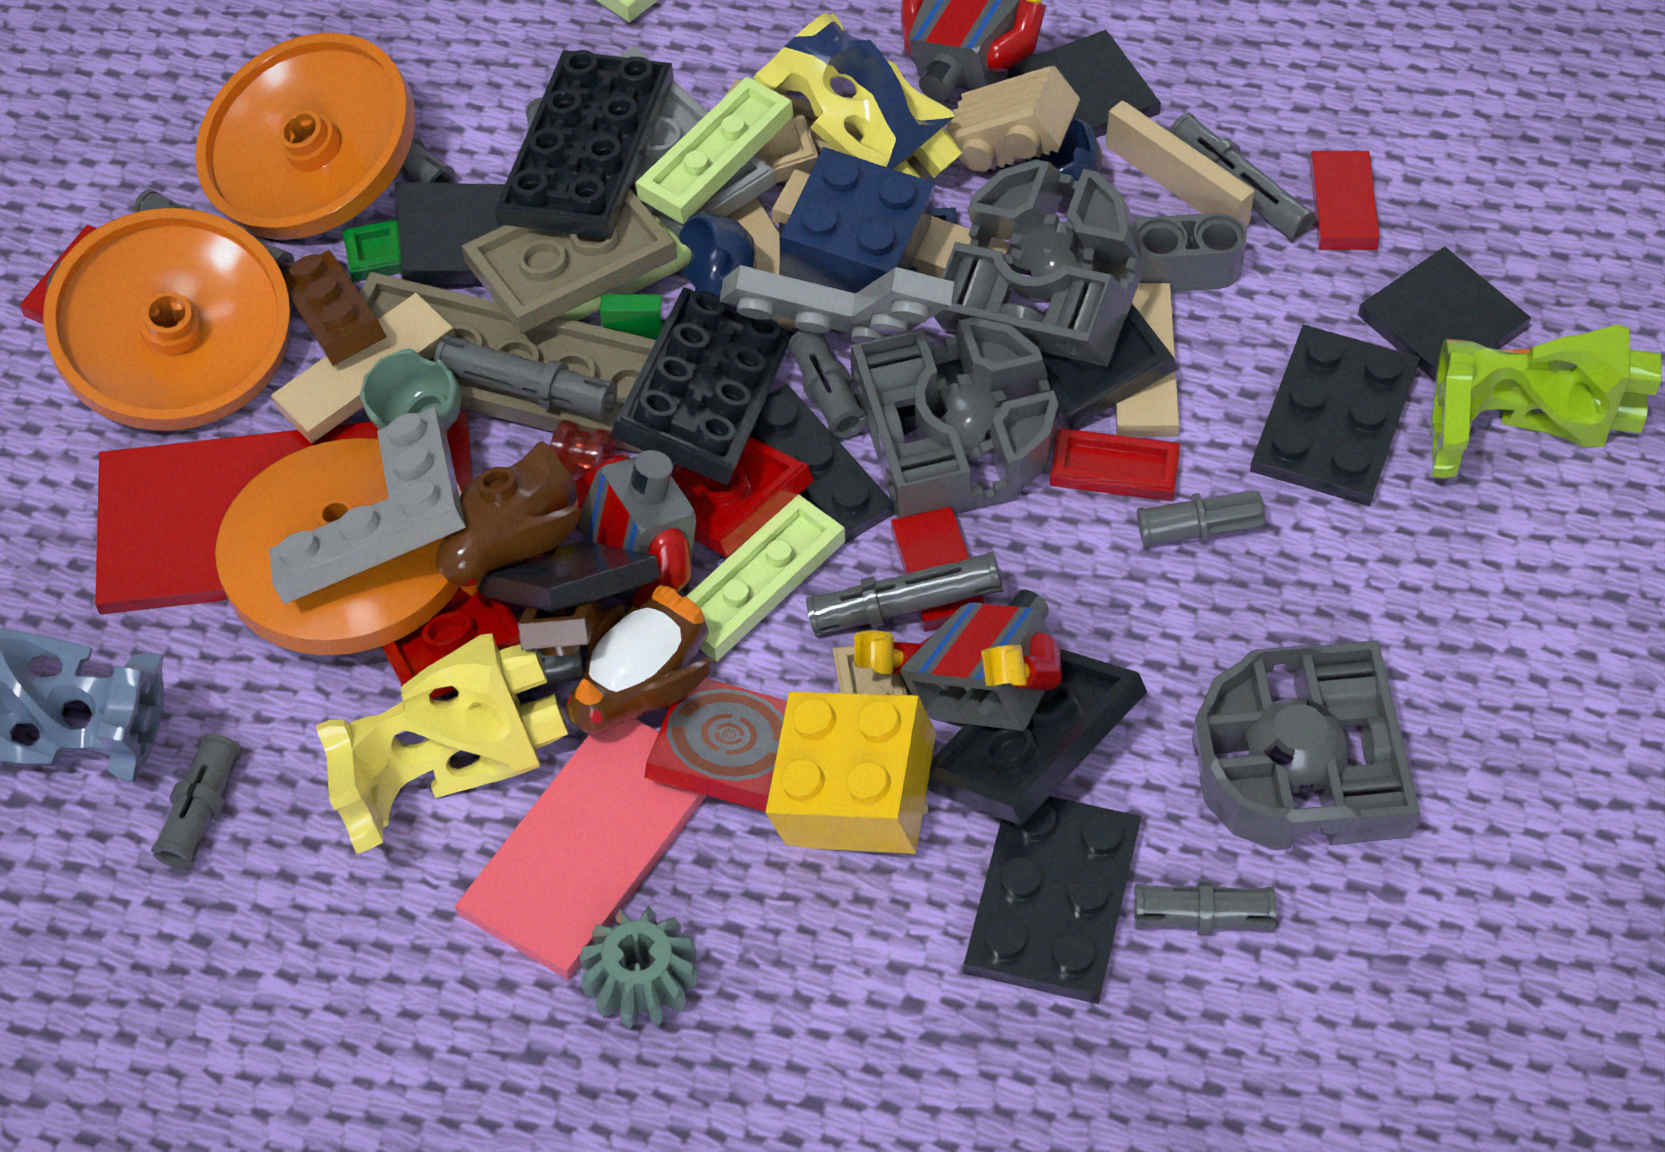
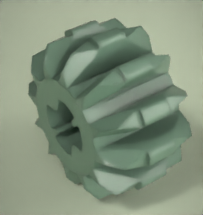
(645, 989)

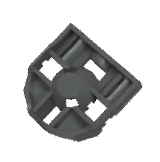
(1084, 304)
(997, 396)
(1333, 690)

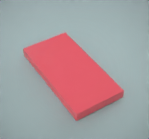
(580, 850)

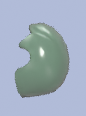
(407, 385)

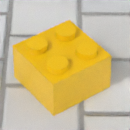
(851, 772)

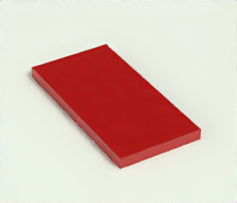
(168, 502)

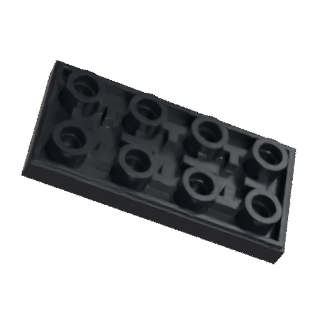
(585, 144)
(703, 385)

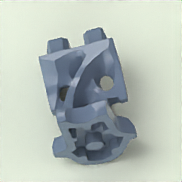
(122, 706)

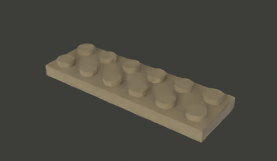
(480, 321)

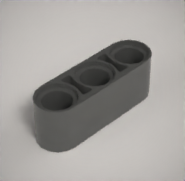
(1185, 251)

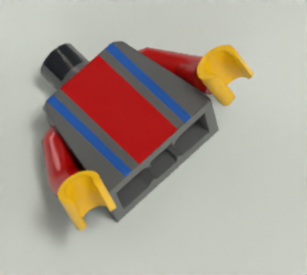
(968, 40)
(640, 510)
(979, 666)

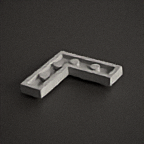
(879, 310)
(418, 510)

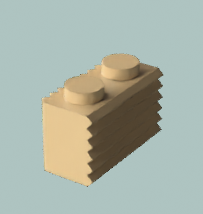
(1013, 119)

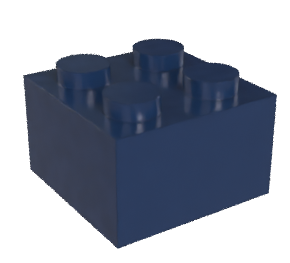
(854, 223)

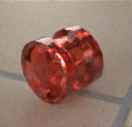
(581, 449)

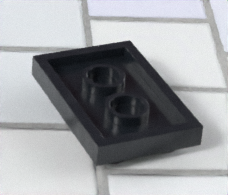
(1335, 415)
(1018, 770)
(1054, 899)

